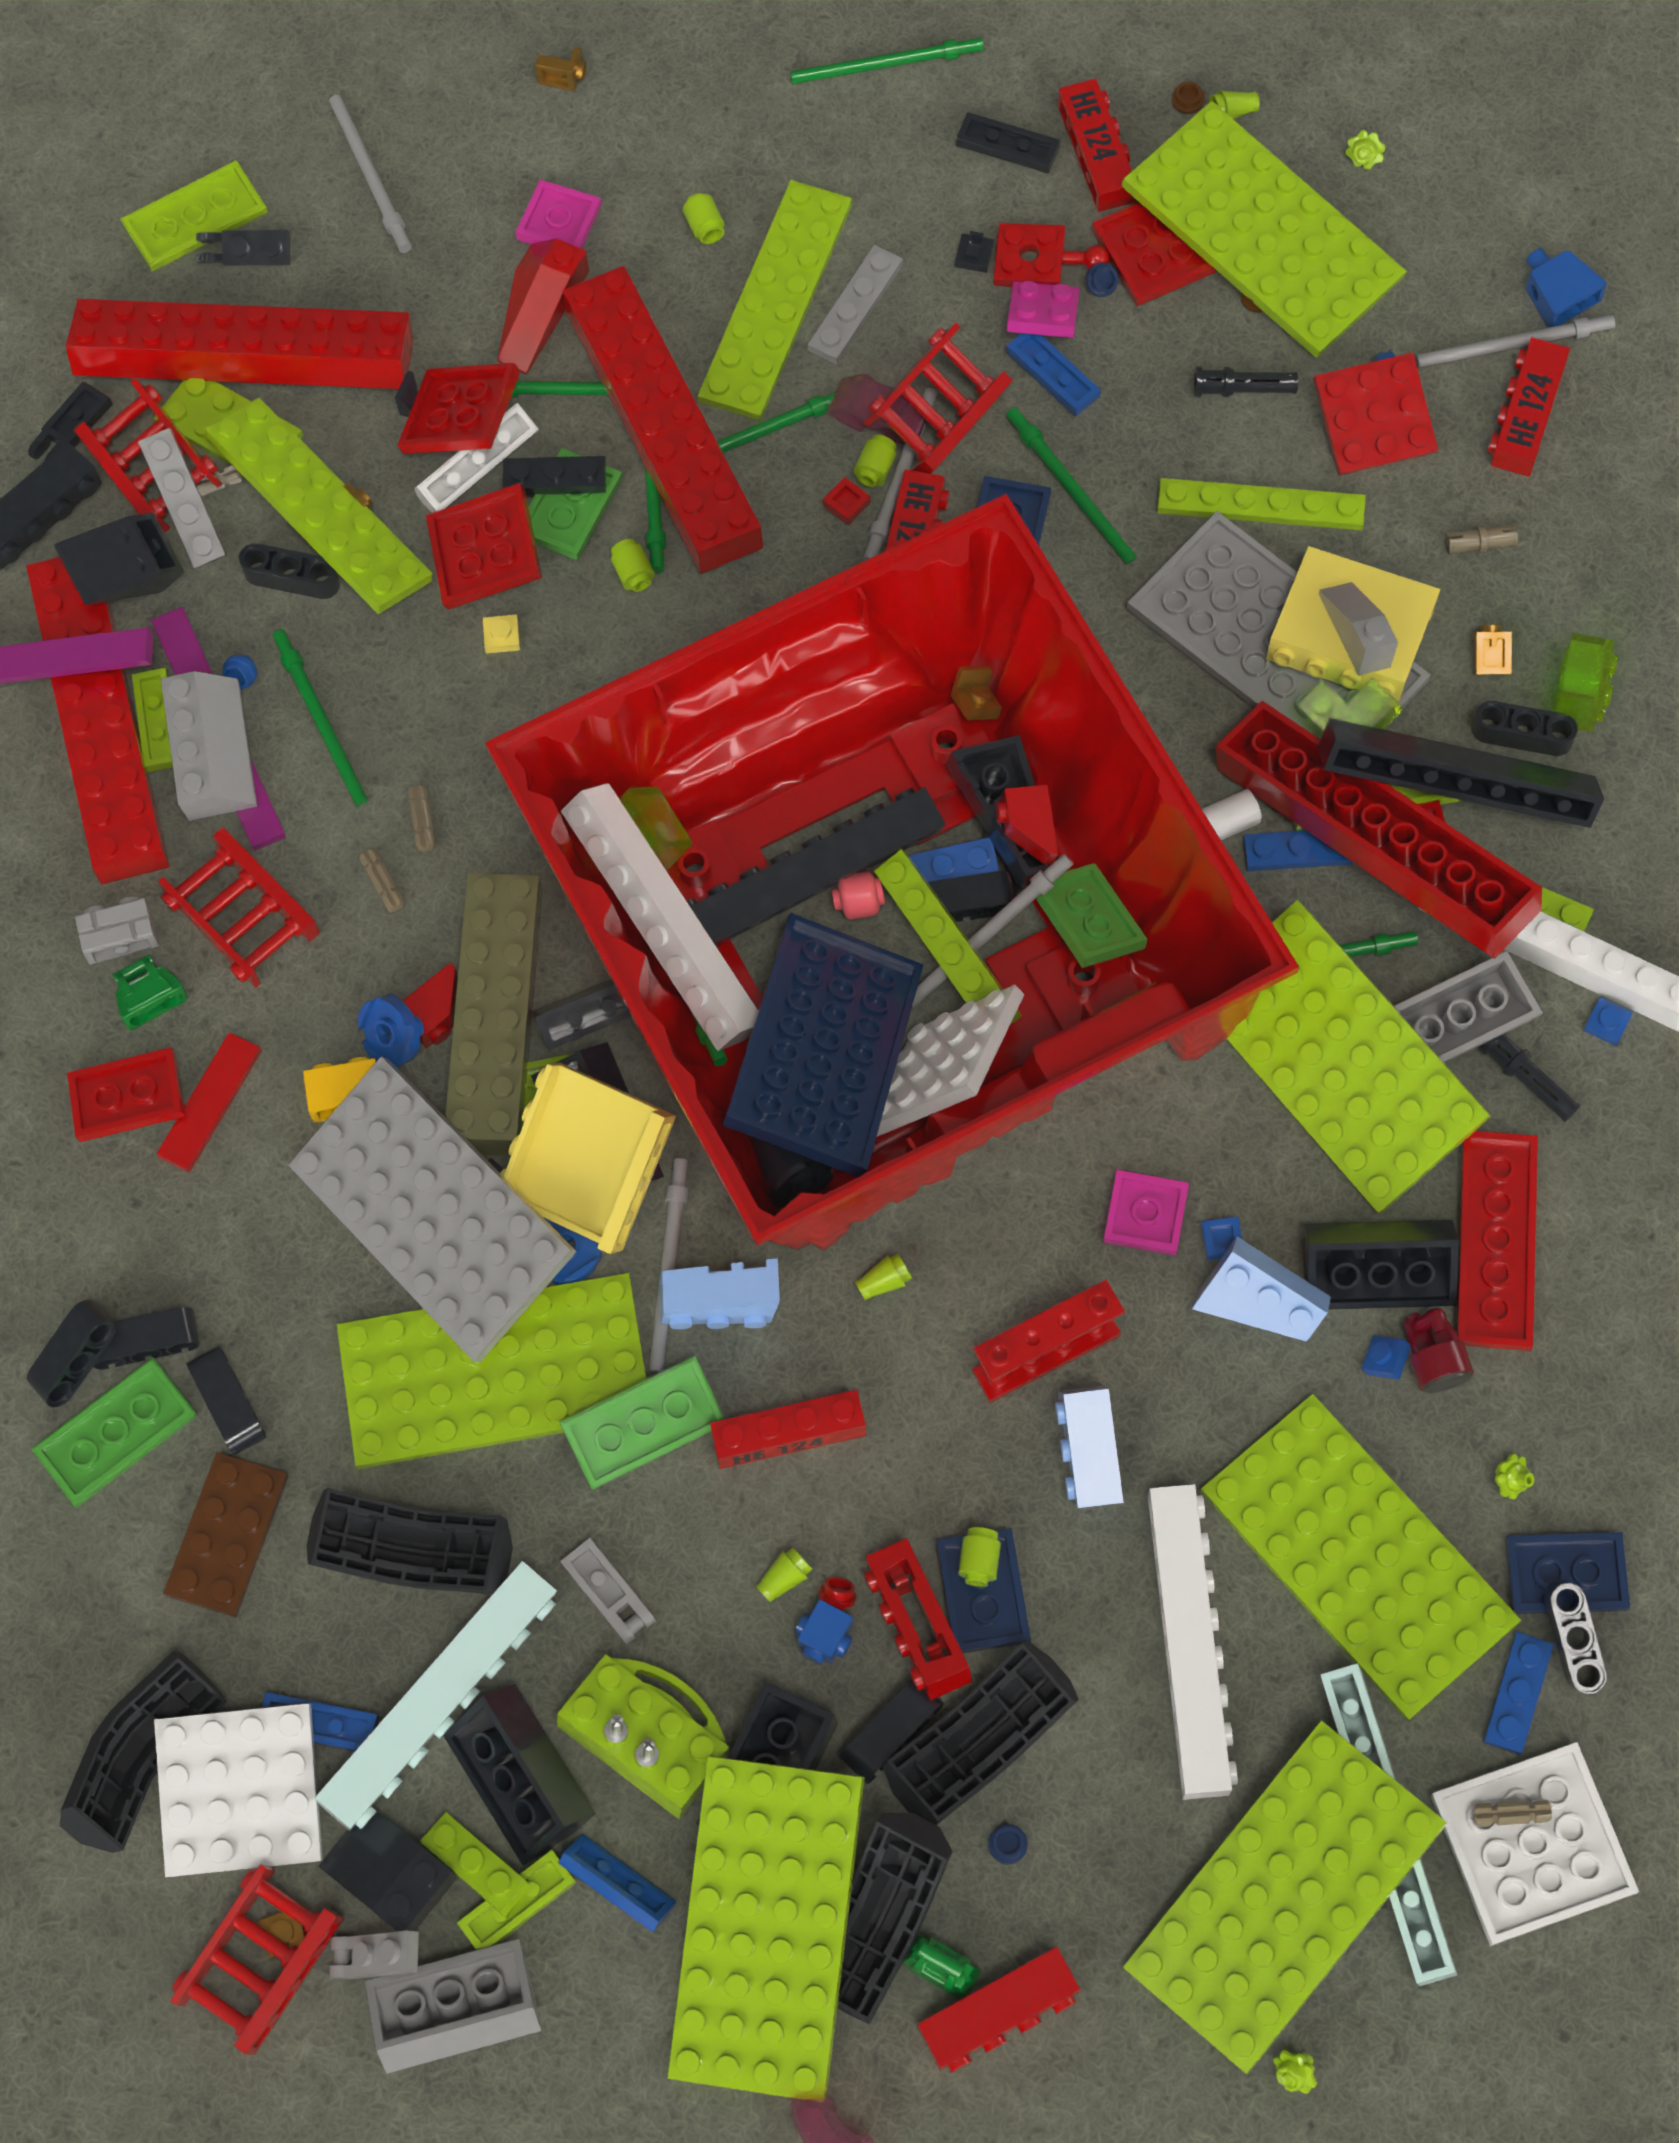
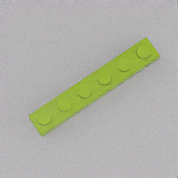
(1262, 504)
(938, 928)

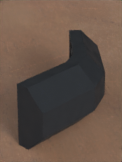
(409, 1544)
(993, 1728)
(124, 1756)
(888, 1906)

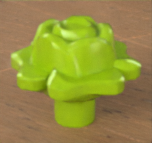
(1365, 149)
(1513, 1476)
(1295, 2071)

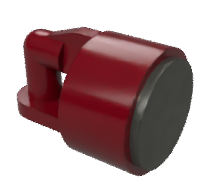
(1438, 1365)

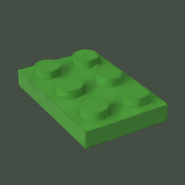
(569, 520)
(1091, 917)

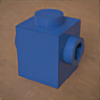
(824, 1633)

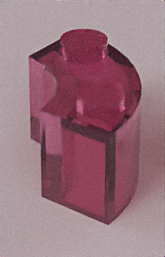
(857, 393)
(819, 2124)

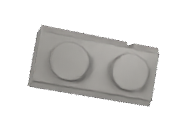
(116, 930)

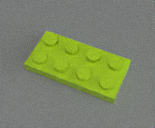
(201, 404)

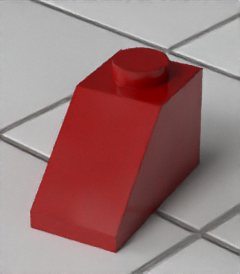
(1029, 821)
(435, 1005)

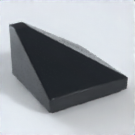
(406, 394)

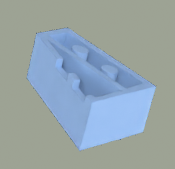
(1261, 1294)
(719, 1296)
(1089, 1446)

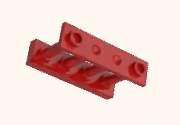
(969, 410)
(117, 462)
(249, 877)
(1047, 1341)
(272, 1994)

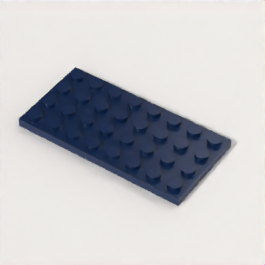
(824, 1046)

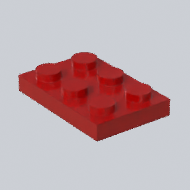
(125, 1094)

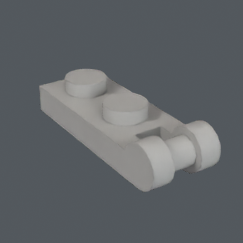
(606, 1590)
(375, 1955)

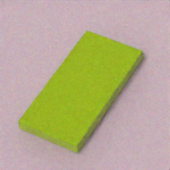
(210, 204)

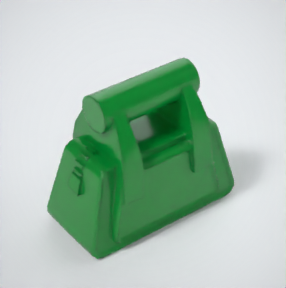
(147, 995)
(942, 1966)

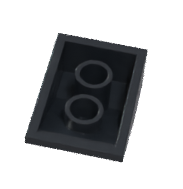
(389, 1873)

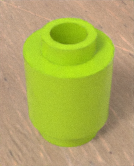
(704, 218)
(875, 461)
(632, 565)
(979, 1556)

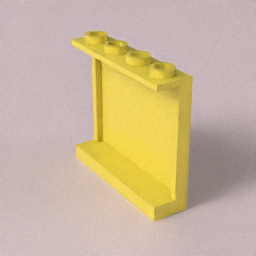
(1309, 640)
(587, 1154)

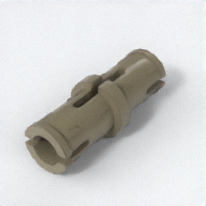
(1481, 539)

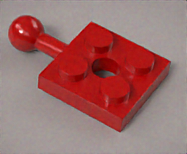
(1048, 243)

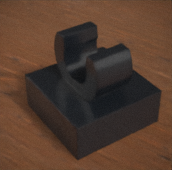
(974, 252)

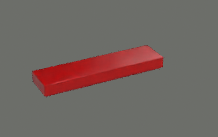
(209, 1102)

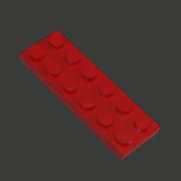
(1497, 1241)

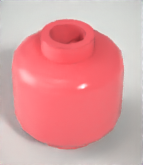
(859, 895)

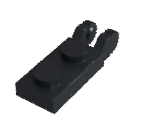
(247, 247)
(83, 405)

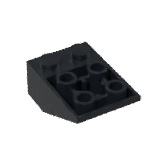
(120, 560)

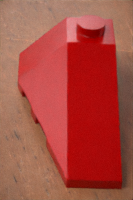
(538, 299)

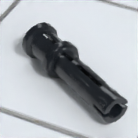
(1228, 381)
(1564, 1107)

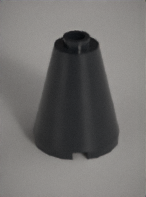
(788, 1173)

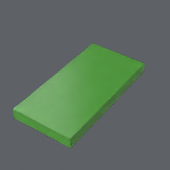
(642, 1422)
(114, 1432)

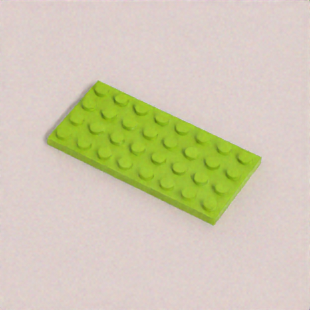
(1264, 229)
(1354, 1068)
(425, 1397)
(1360, 1557)
(1284, 1896)
(766, 1928)

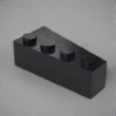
(982, 777)

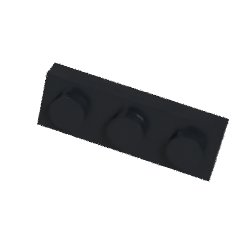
(1008, 142)
(556, 474)

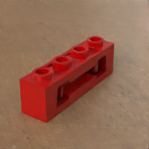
(941, 1673)

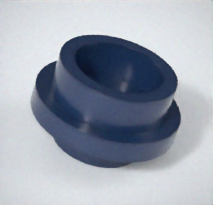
(1101, 279)
(1008, 1844)

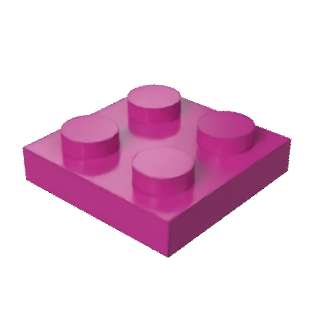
(558, 214)
(1043, 309)
(1146, 1212)

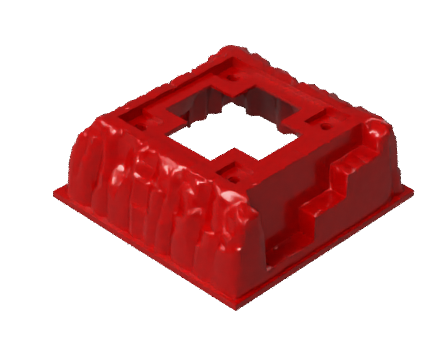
(852, 699)

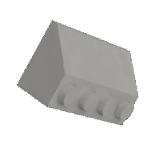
(208, 744)
(1471, 1007)
(452, 2006)

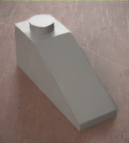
(1360, 627)

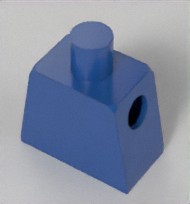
(1562, 286)

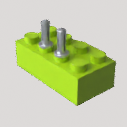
(644, 1730)

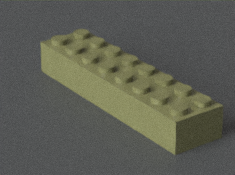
(494, 1009)

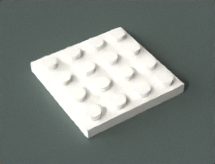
(948, 1058)
(238, 1790)
(1535, 1871)

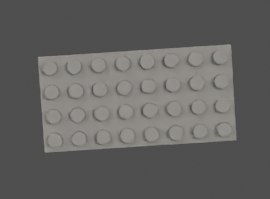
(1220, 610)
(431, 1209)

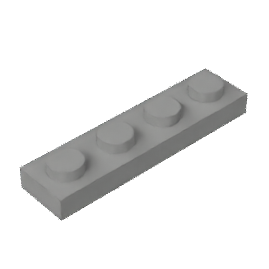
(855, 304)
(182, 498)

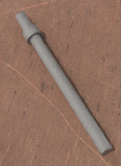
(391, 220)
(1578, 328)
(880, 529)
(1040, 884)
(675, 1197)

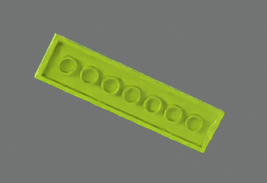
(775, 300)
(318, 505)

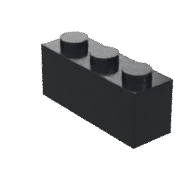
(580, 1014)

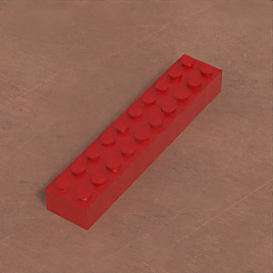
(240, 343)
(663, 420)
(100, 737)
(1381, 831)

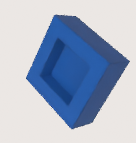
(1608, 1021)
(1219, 1235)
(1386, 1357)

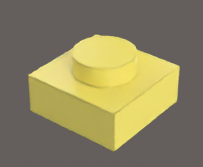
(501, 633)

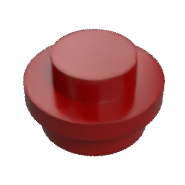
(838, 1593)

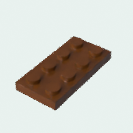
(226, 1535)

